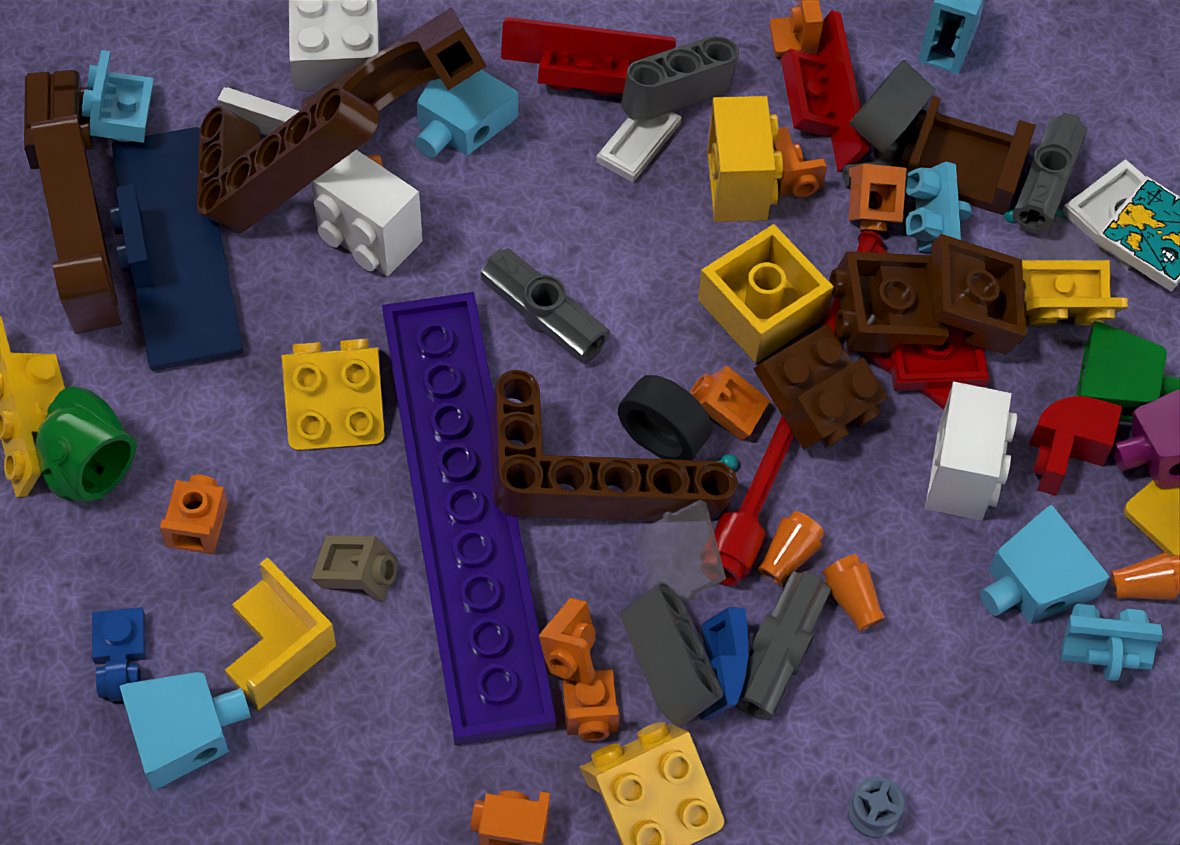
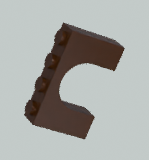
(429, 53)

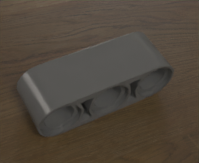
(679, 77)
(892, 106)
(671, 654)

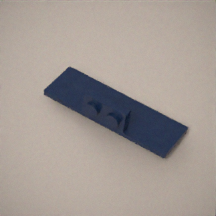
(173, 252)

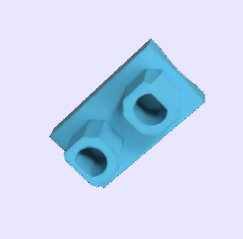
(936, 204)
(1110, 642)

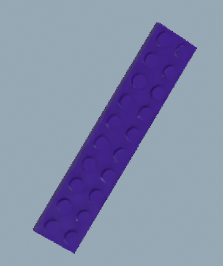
(468, 546)

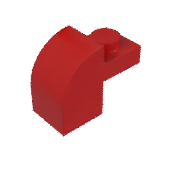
(1074, 429)

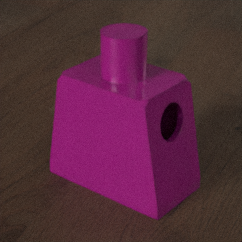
(1154, 441)

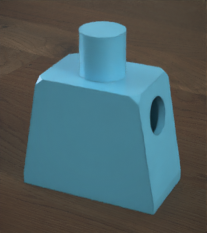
(960, 11)
(464, 114)
(1043, 570)
(179, 723)

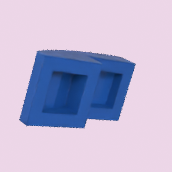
(728, 652)

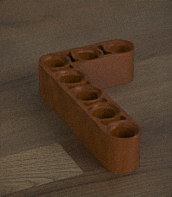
(251, 177)
(83, 262)
(588, 474)

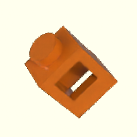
(889, 188)
(199, 527)
(511, 819)

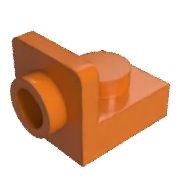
(799, 30)
(798, 176)
(730, 401)
(568, 642)
(591, 707)

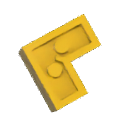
(290, 632)

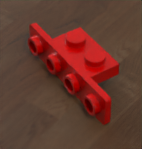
(578, 54)
(825, 92)

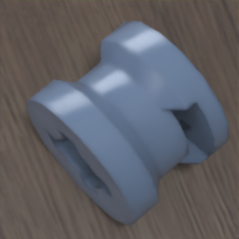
(880, 796)

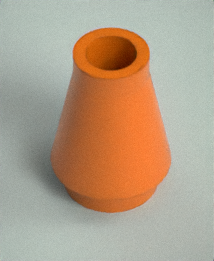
(792, 546)
(1149, 579)
(854, 591)

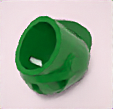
(77, 438)

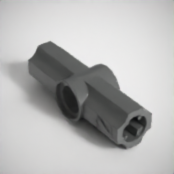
(1050, 173)
(562, 321)
(782, 643)

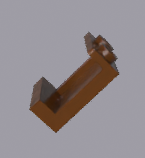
(984, 158)

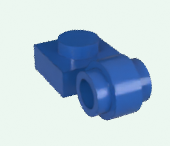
(116, 640)

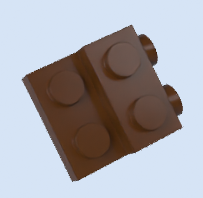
(979, 293)
(885, 301)
(821, 388)

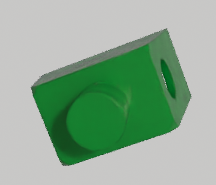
(1123, 370)

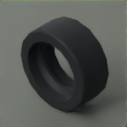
(665, 418)

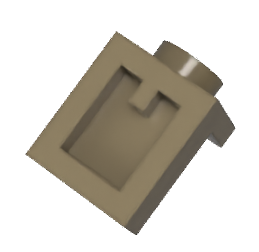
(356, 564)

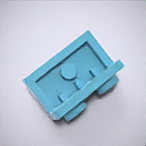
(116, 102)

